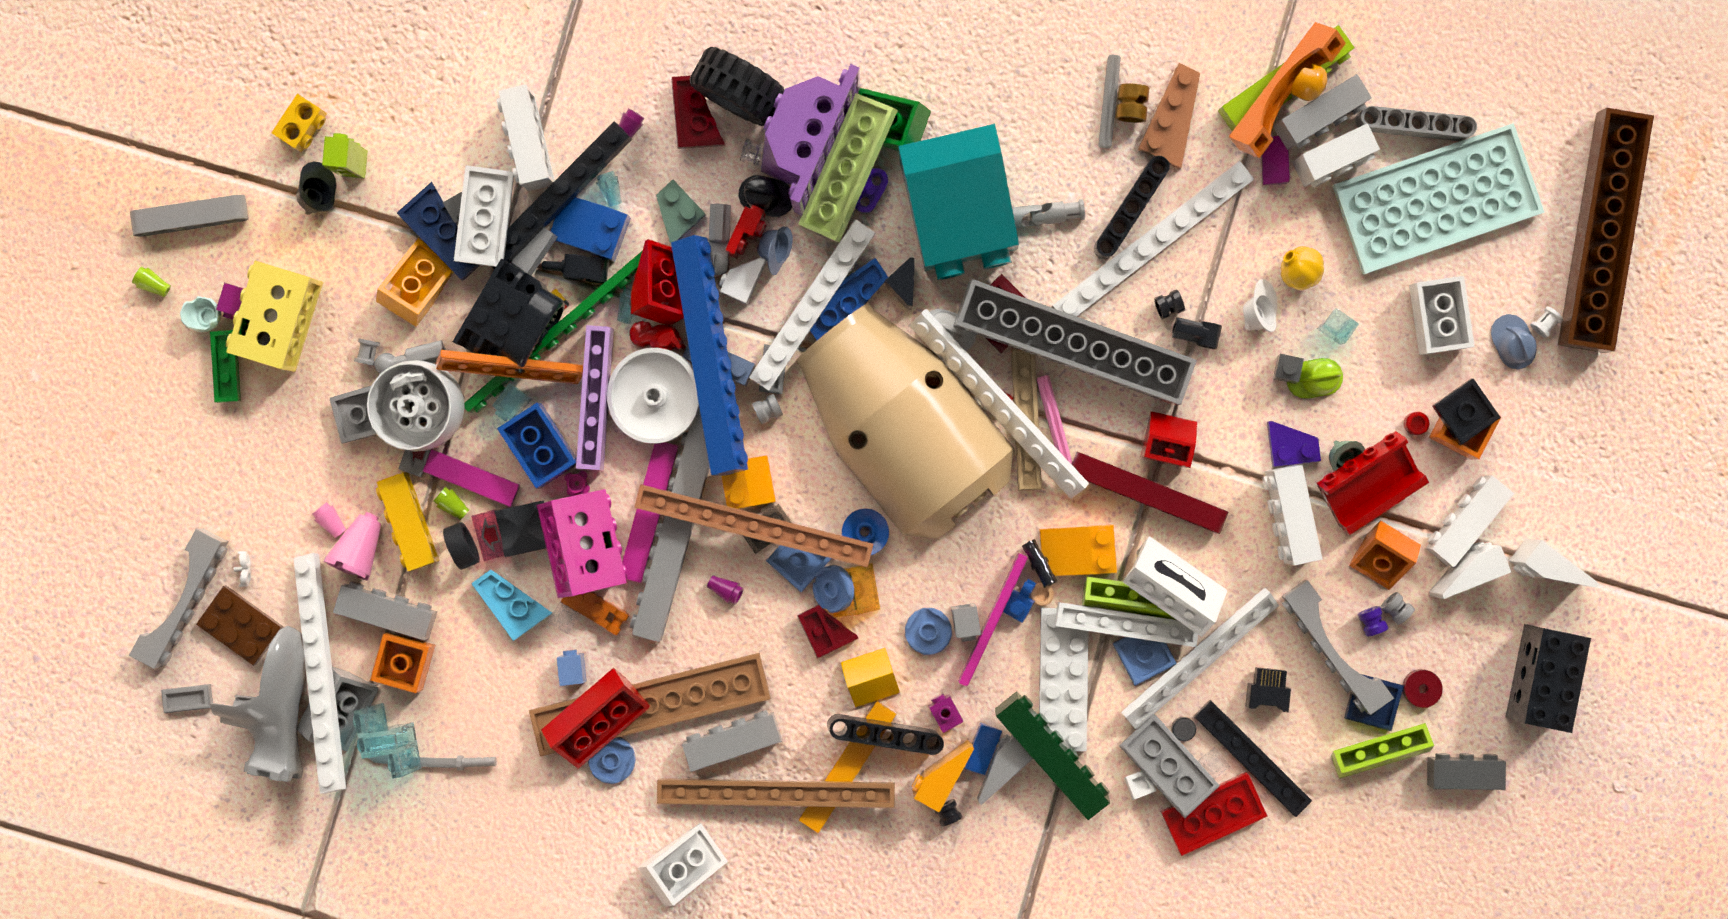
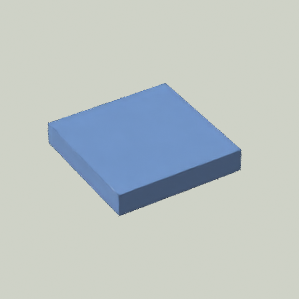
(797, 565)
(1143, 657)

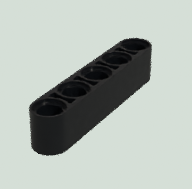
(1138, 198)
(895, 739)

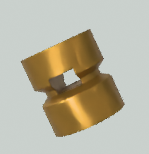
(1132, 103)

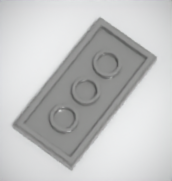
(1169, 765)

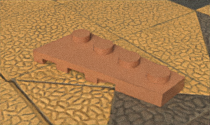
(1172, 119)

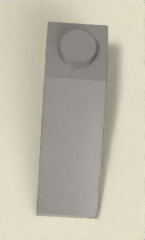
(1006, 762)

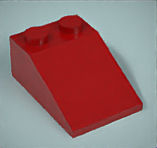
(655, 285)

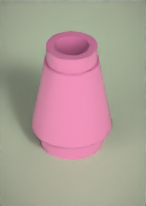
(328, 519)

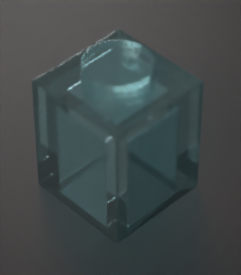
(511, 402)

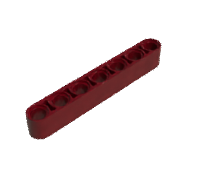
(1150, 493)

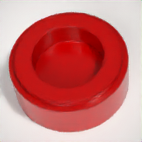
(1416, 423)

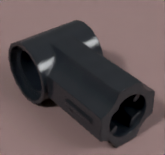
(1203, 334)

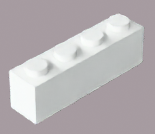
(1469, 520)

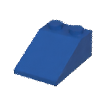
(591, 228)

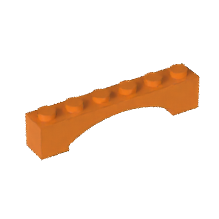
(1254, 130)

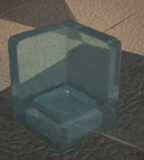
(1338, 326)

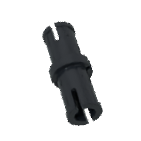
(1039, 563)

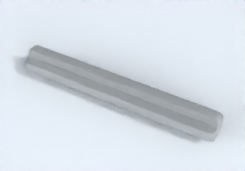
(1109, 101)

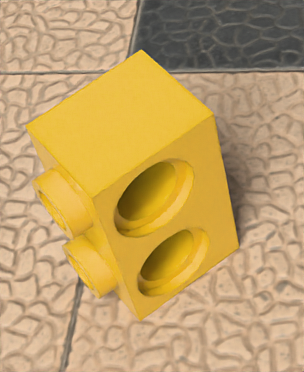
(294, 119)

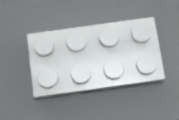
(483, 216)

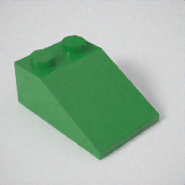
(909, 120)

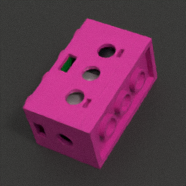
(582, 543)

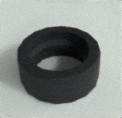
(461, 545)

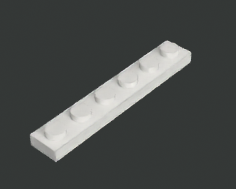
(1124, 624)

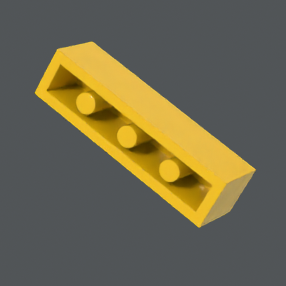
(407, 521)

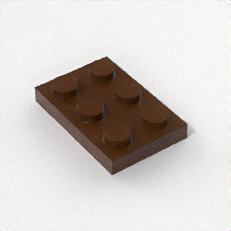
(239, 625)

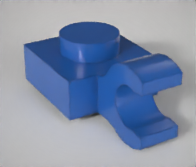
(1019, 602)

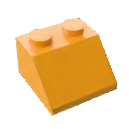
(750, 486)

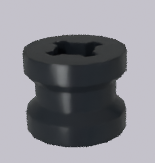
(949, 813)

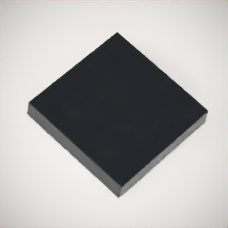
(1466, 411)

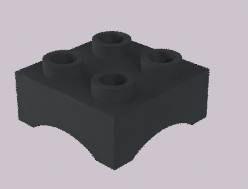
(520, 529)

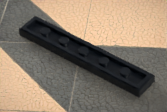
(1253, 758)

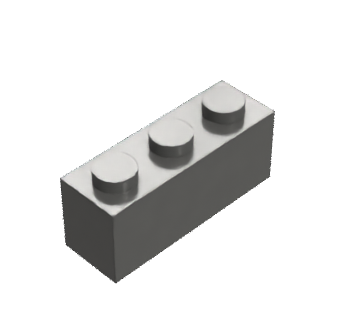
(1466, 772)

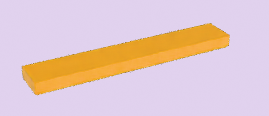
(847, 766)

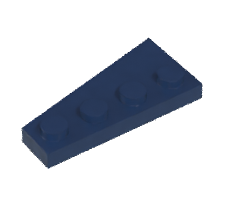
(434, 225)

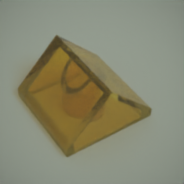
(865, 591)

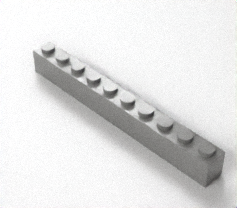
(673, 539)

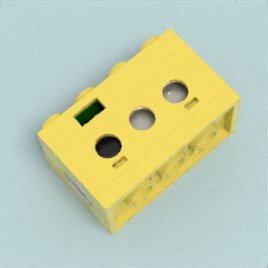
(274, 316)

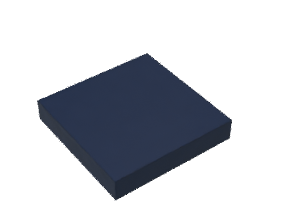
(1383, 717)

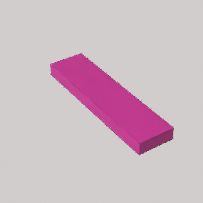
(471, 477)

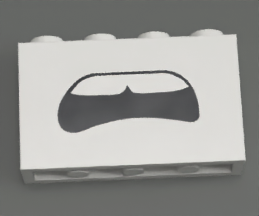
(1176, 586)

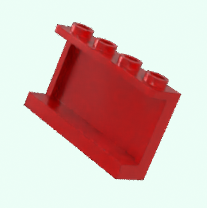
(1371, 483)

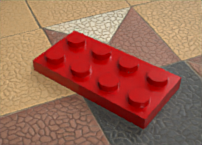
(1220, 814)

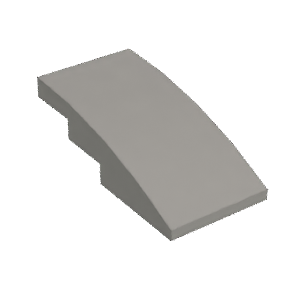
(352, 414)

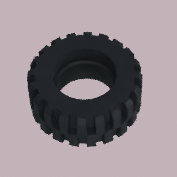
(736, 85)

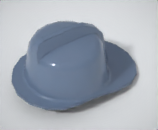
(775, 248)
(1513, 341)

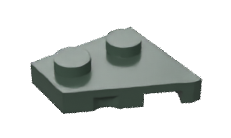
(678, 211)

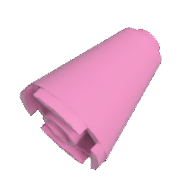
(356, 547)

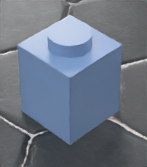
(571, 668)

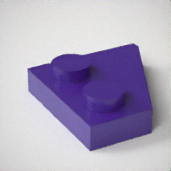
(1291, 445)

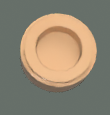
(1041, 595)

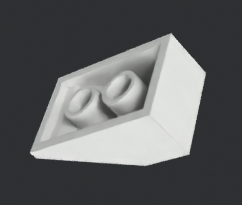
(1542, 561)
(1475, 568)
(682, 865)

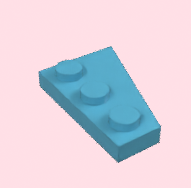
(510, 605)

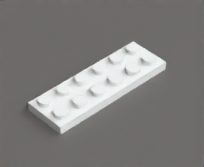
(1064, 679)

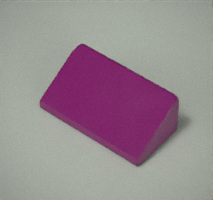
(1275, 163)

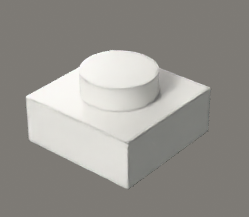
(1139, 785)

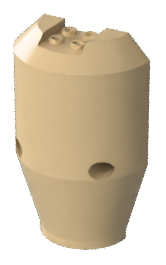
(923, 445)

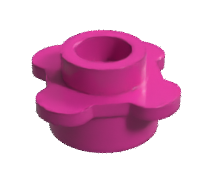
(572, 478)

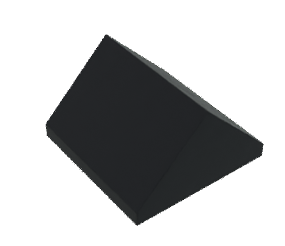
(902, 283)

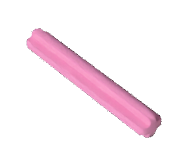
(1053, 416)

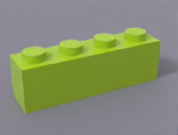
(1118, 597)
(1382, 750)

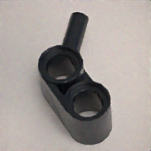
(580, 268)

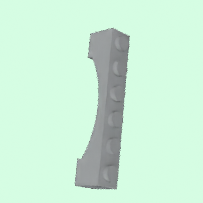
(204, 553)
(1303, 602)

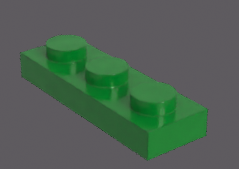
(224, 369)

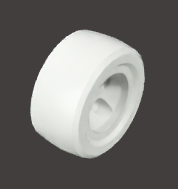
(389, 407)

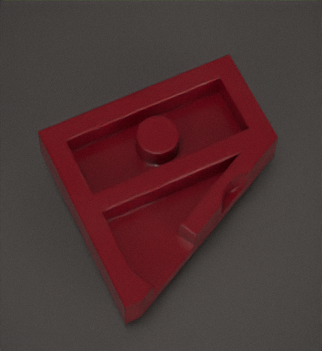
(824, 631)

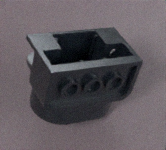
(510, 316)

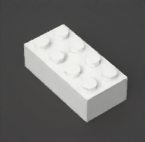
(526, 137)
(1292, 515)

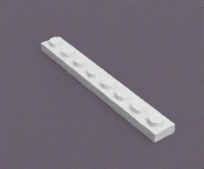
(812, 305)
(1200, 658)

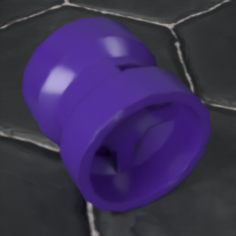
(1372, 619)

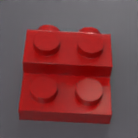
(750, 226)

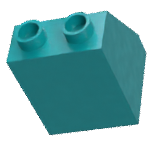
(959, 200)

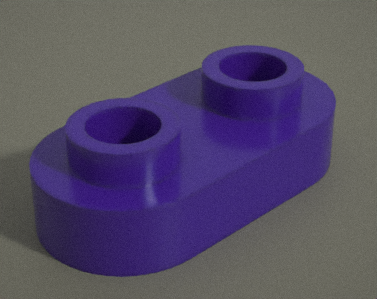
(872, 192)

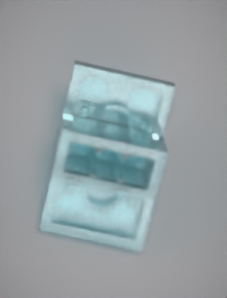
(379, 739)

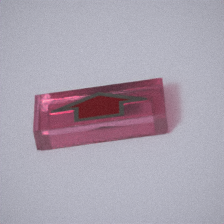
(488, 535)

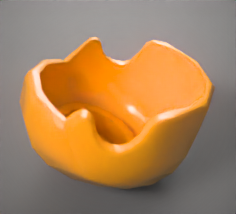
(1310, 83)

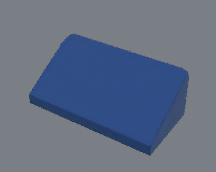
(984, 747)

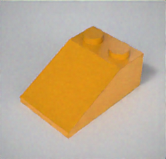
(414, 283)
(1079, 549)
(939, 779)

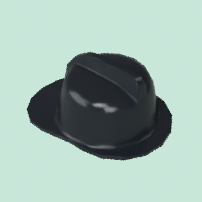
(316, 188)
(766, 194)

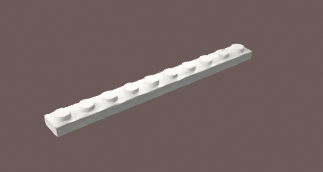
(1155, 240)
(998, 404)
(319, 673)

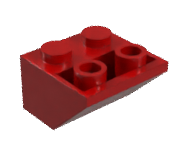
(1170, 440)

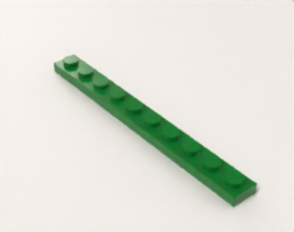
(564, 326)

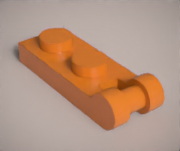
(597, 610)

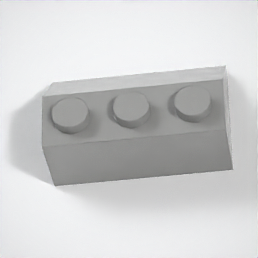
(350, 694)

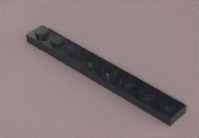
(564, 189)

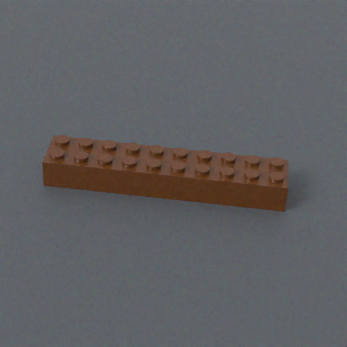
(1605, 230)

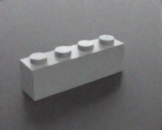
(1323, 111)
(384, 611)
(731, 741)

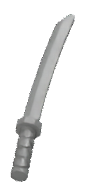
(459, 762)

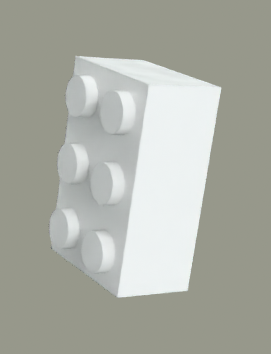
(1336, 156)
(1441, 315)

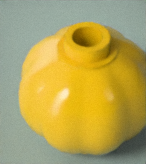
(1302, 268)

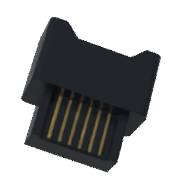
(1268, 689)

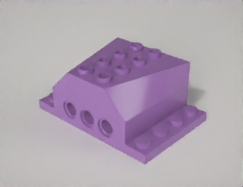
(805, 130)

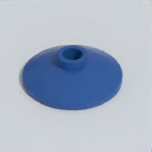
(872, 520)

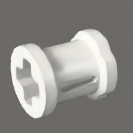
(1546, 322)

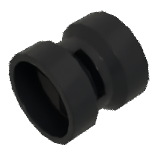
(1169, 304)

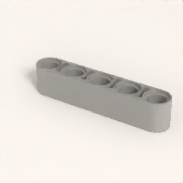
(1426, 119)
(189, 215)

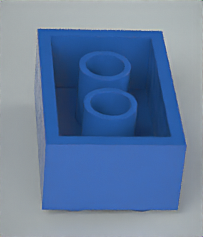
(538, 445)

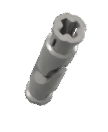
(1054, 213)

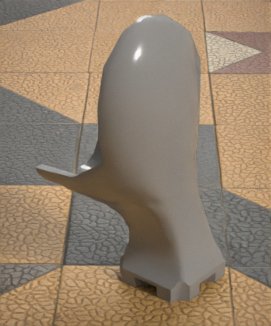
(273, 713)

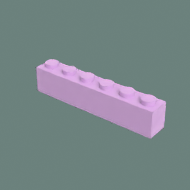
(594, 397)

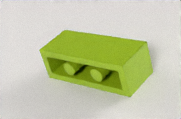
(344, 156)

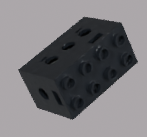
(1548, 678)

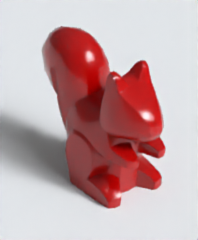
(656, 336)

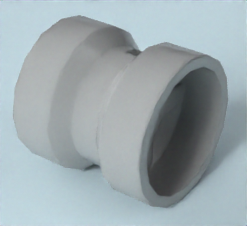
(767, 409)
(1397, 608)

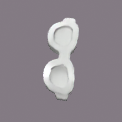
(412, 376)
(245, 563)

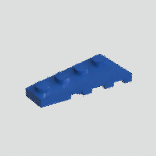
(850, 296)

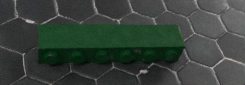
(1052, 755)

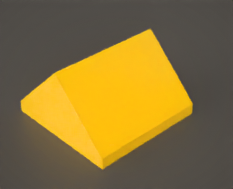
(870, 677)

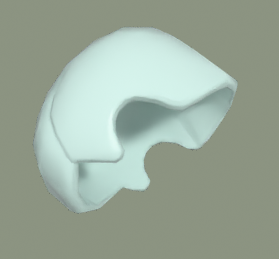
(200, 314)

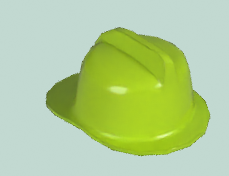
(1317, 379)

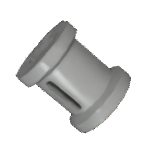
(366, 351)

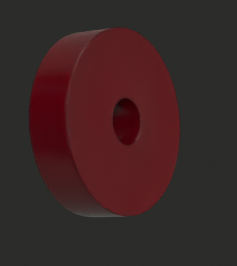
(1432, 692)

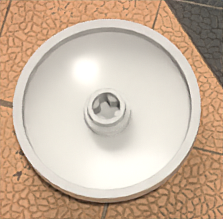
(653, 395)

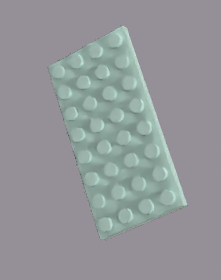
(1438, 198)

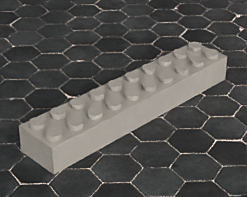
(1074, 342)

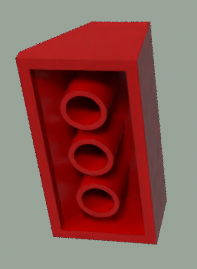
(595, 718)

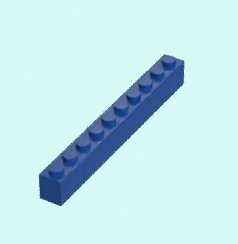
(709, 356)

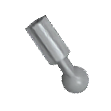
(719, 236)
(426, 352)

